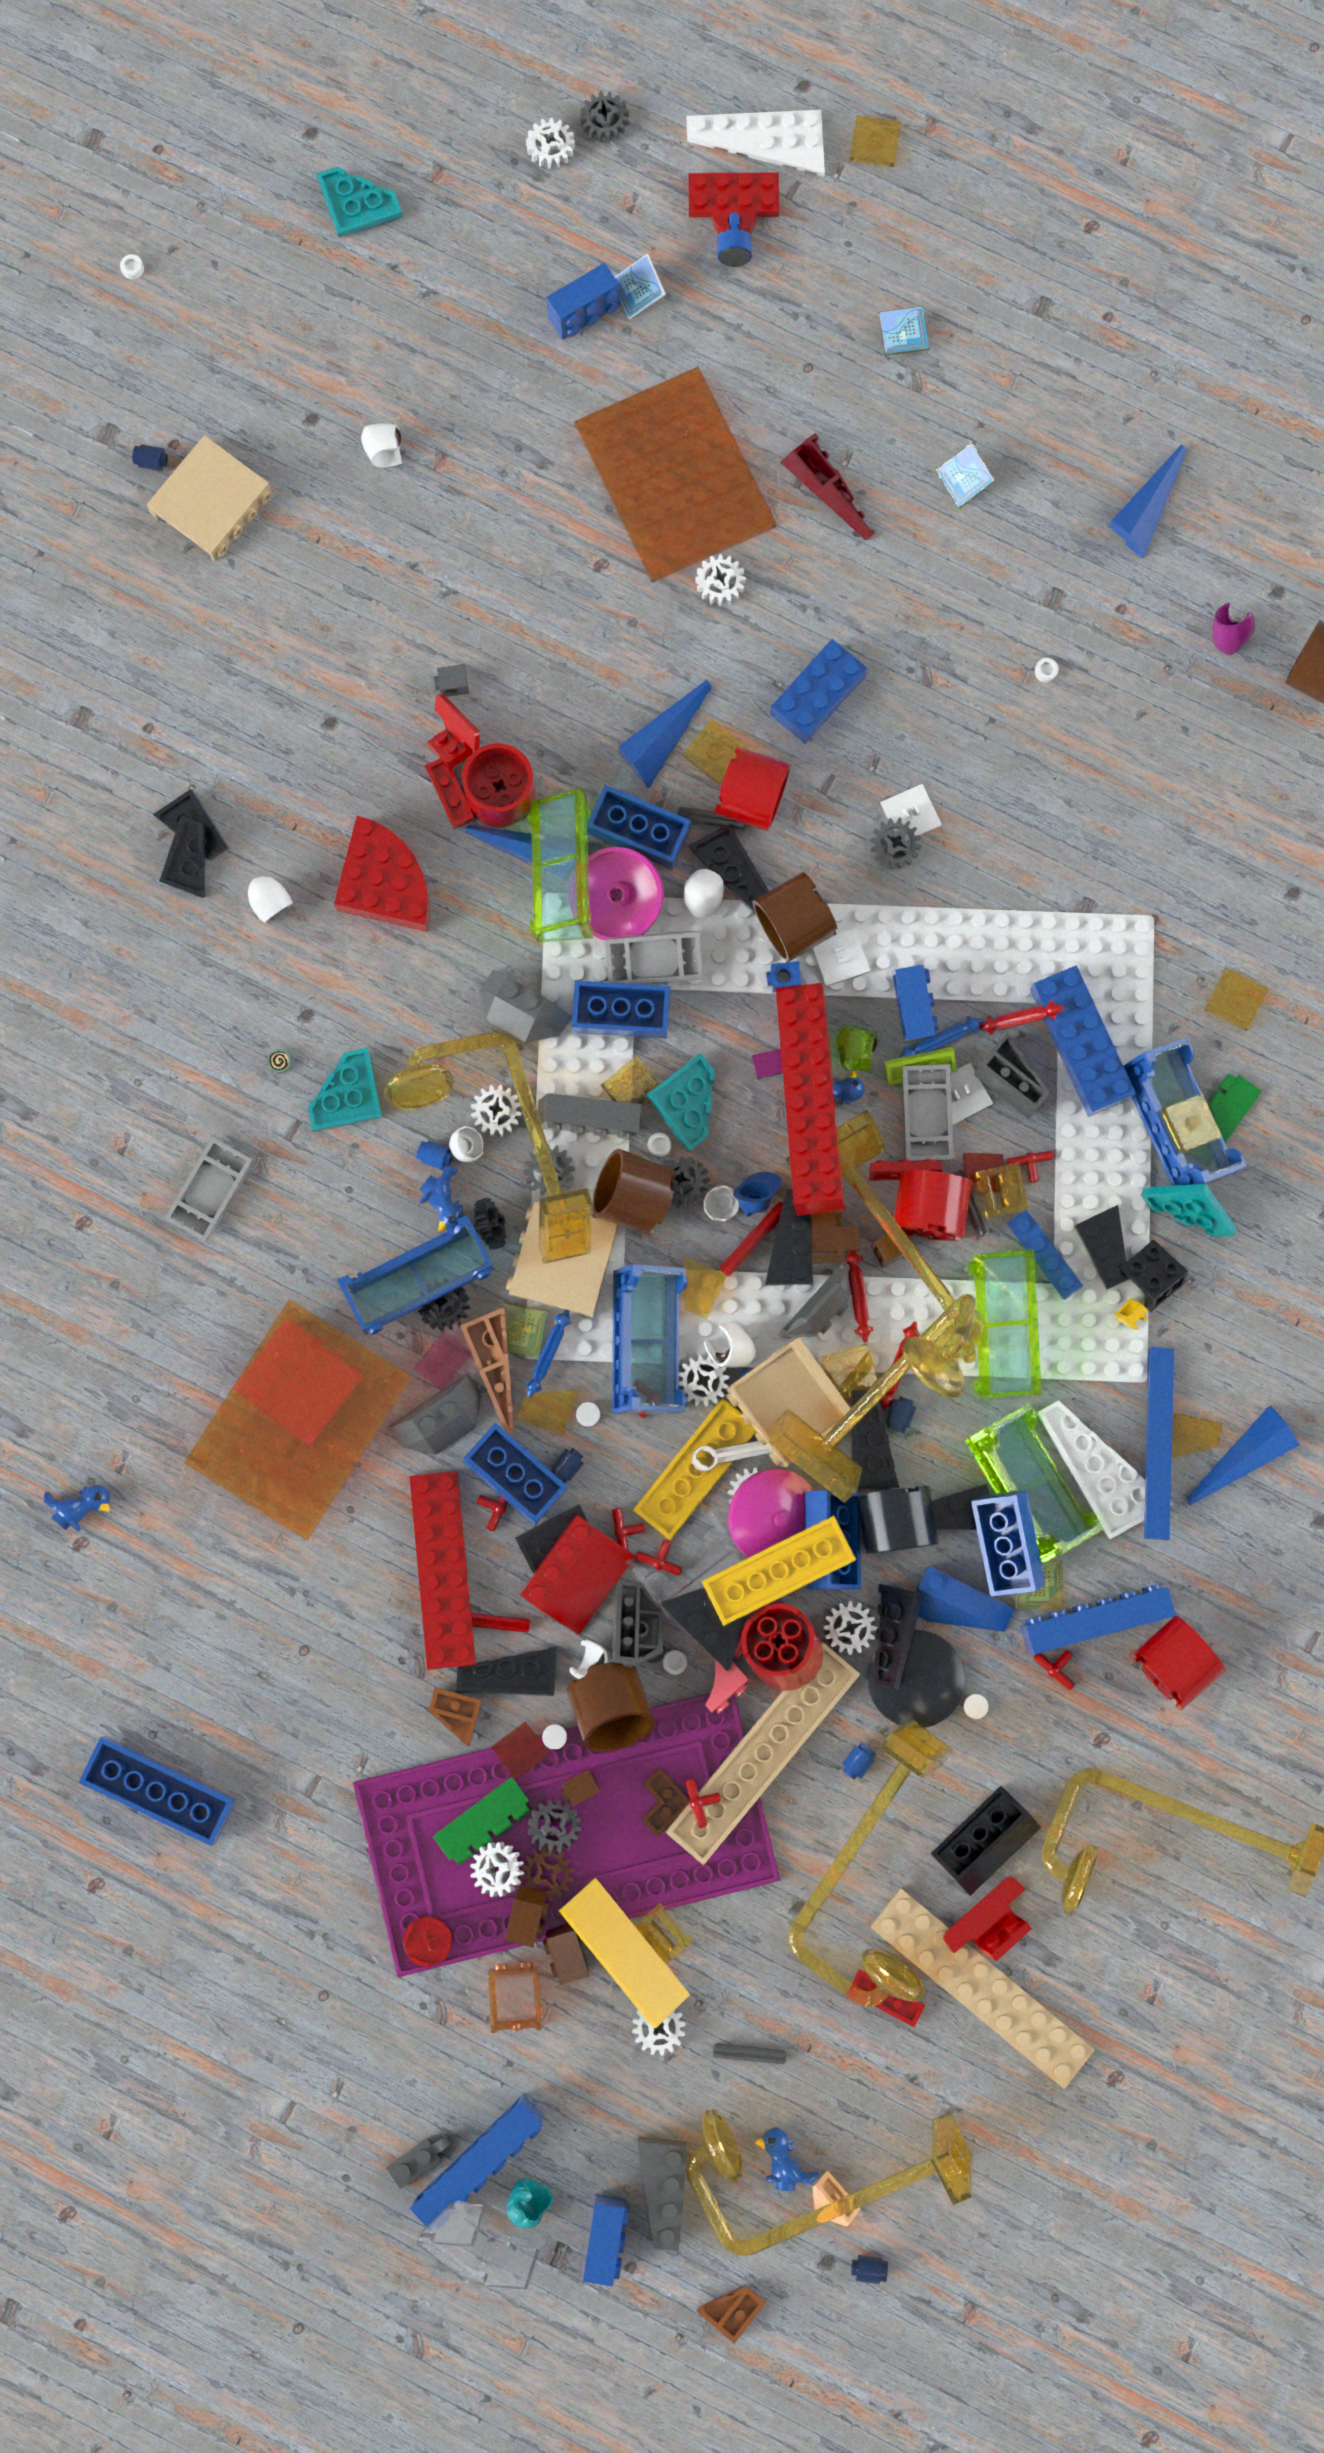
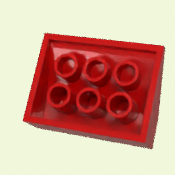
(577, 1574)

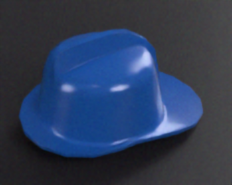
(757, 1191)

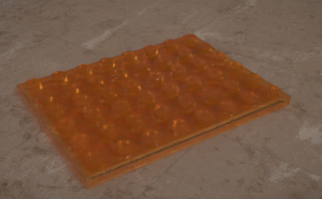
(675, 474)
(298, 1419)

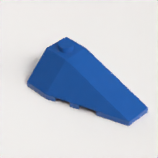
(958, 1604)

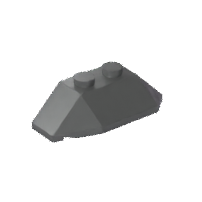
(521, 1009)
(821, 1307)
(440, 1418)
(636, 1625)

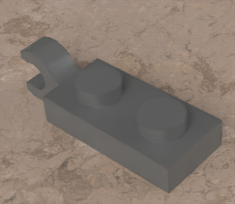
(417, 2160)

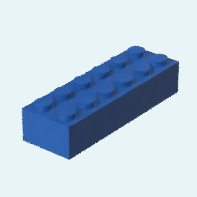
(1083, 1042)
(1099, 1620)
(157, 1790)
(480, 2159)

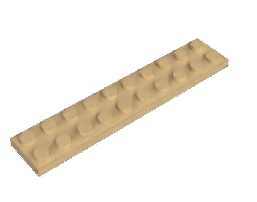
(762, 1756)
(983, 1989)

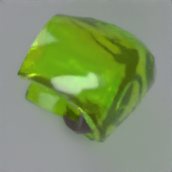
(856, 1047)

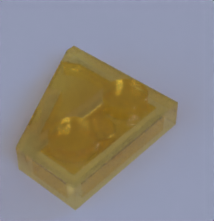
(630, 1082)
(702, 1287)
(549, 1409)
(1193, 1434)

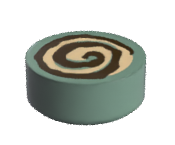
(279, 1061)

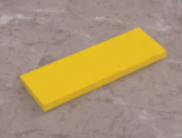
(682, 1485)
(778, 1570)
(624, 1953)

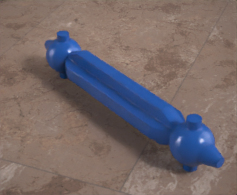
(944, 1037)
(548, 1353)

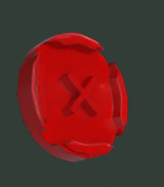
(427, 1941)

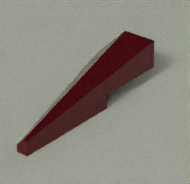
(816, 473)

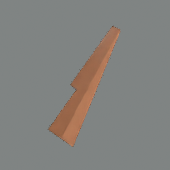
(488, 1345)

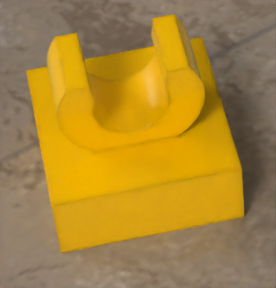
(1131, 1313)

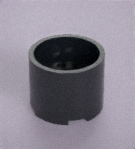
(897, 1519)

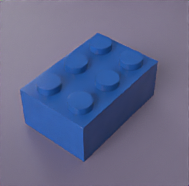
(583, 301)
(914, 1002)
(606, 2240)

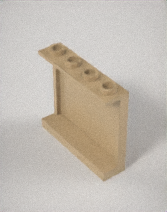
(210, 497)
(566, 1283)
(785, 1382)

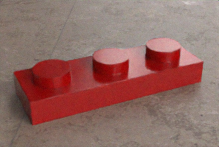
(449, 793)
(887, 1171)
(903, 2010)

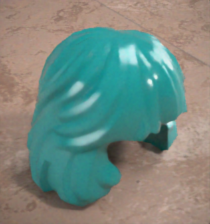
(528, 2203)

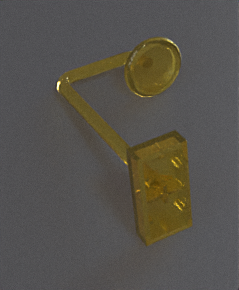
(858, 1143)
(563, 1217)
(922, 1355)
(916, 1752)
(1301, 1857)
(948, 2158)

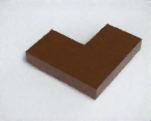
(829, 1238)
(670, 1802)

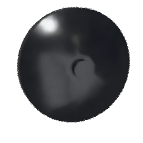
(929, 1684)

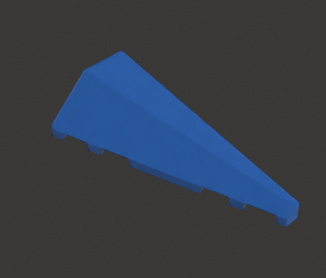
(1141, 514)
(652, 744)
(511, 842)
(1260, 1444)

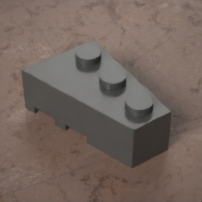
(1012, 1077)

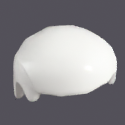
(466, 1144)
(721, 1203)

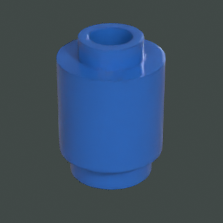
(434, 1155)
(859, 1761)

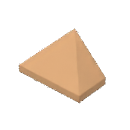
(829, 2190)

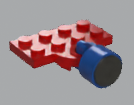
(734, 205)

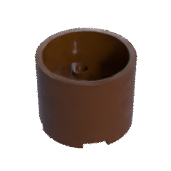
(1308, 670)
(795, 917)
(633, 1191)
(610, 1707)

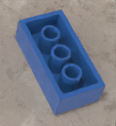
(818, 691)
(638, 826)
(620, 1009)
(515, 1474)
(821, 1506)
(1008, 1543)

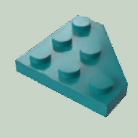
(356, 201)
(347, 1094)
(686, 1101)
(1191, 1206)

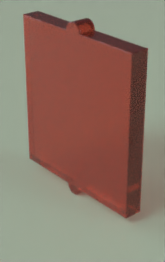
(980, 1161)
(520, 1750)

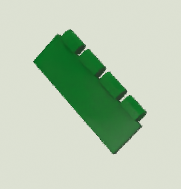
(1232, 1106)
(486, 1815)

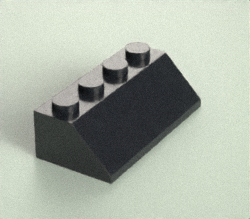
(985, 1840)

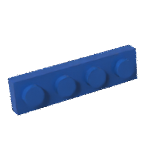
(1045, 1254)

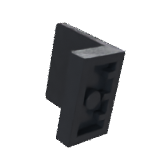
(1155, 1274)

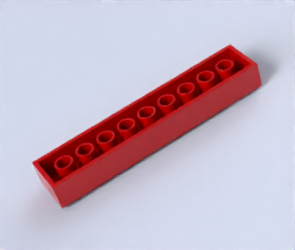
(810, 1099)

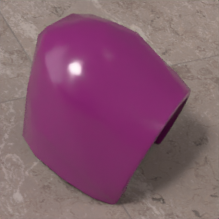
(1231, 635)

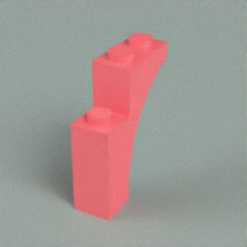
(726, 1684)

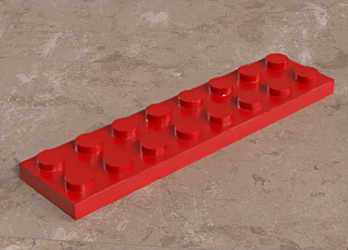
(442, 1570)

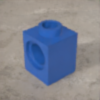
(790, 968)

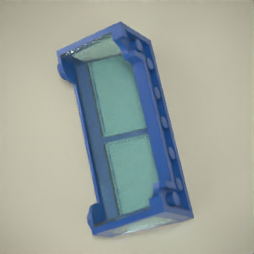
(1163, 1079)
(417, 1277)
(647, 1340)

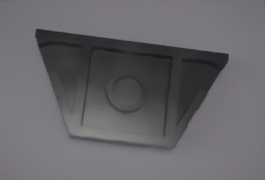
(699, 1618)

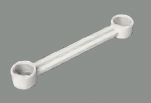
(730, 1454)

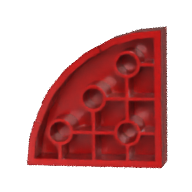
(382, 879)

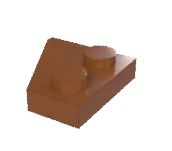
(456, 1712)
(733, 2311)

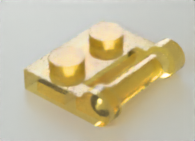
(1009, 1186)
(658, 1939)

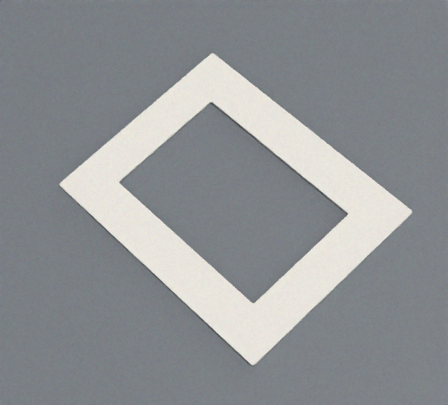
(971, 959)

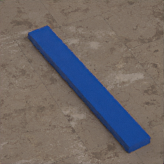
(1159, 1444)

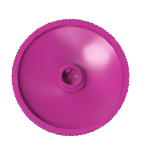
(623, 893)
(767, 1510)

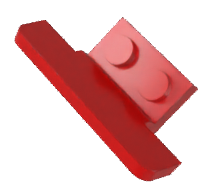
(458, 738)
(990, 1923)

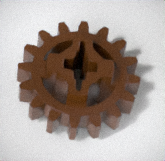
(557, 1867)

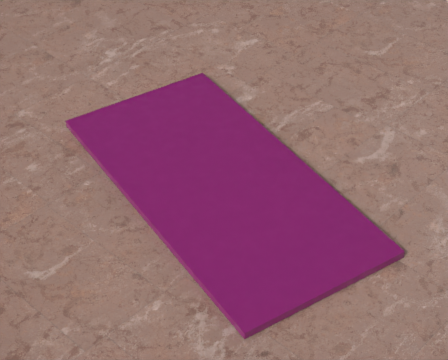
(615, 1846)

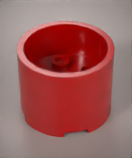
(489, 770)
(752, 789)
(932, 1204)
(1179, 1662)
(792, 1663)

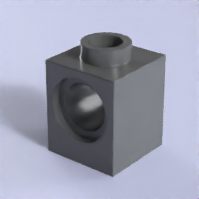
(452, 680)

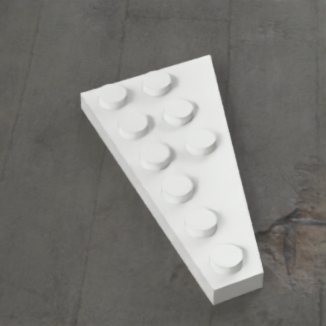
(771, 137)
(1104, 1478)

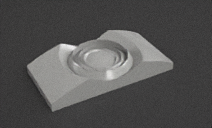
(654, 957)
(927, 1112)
(209, 1189)

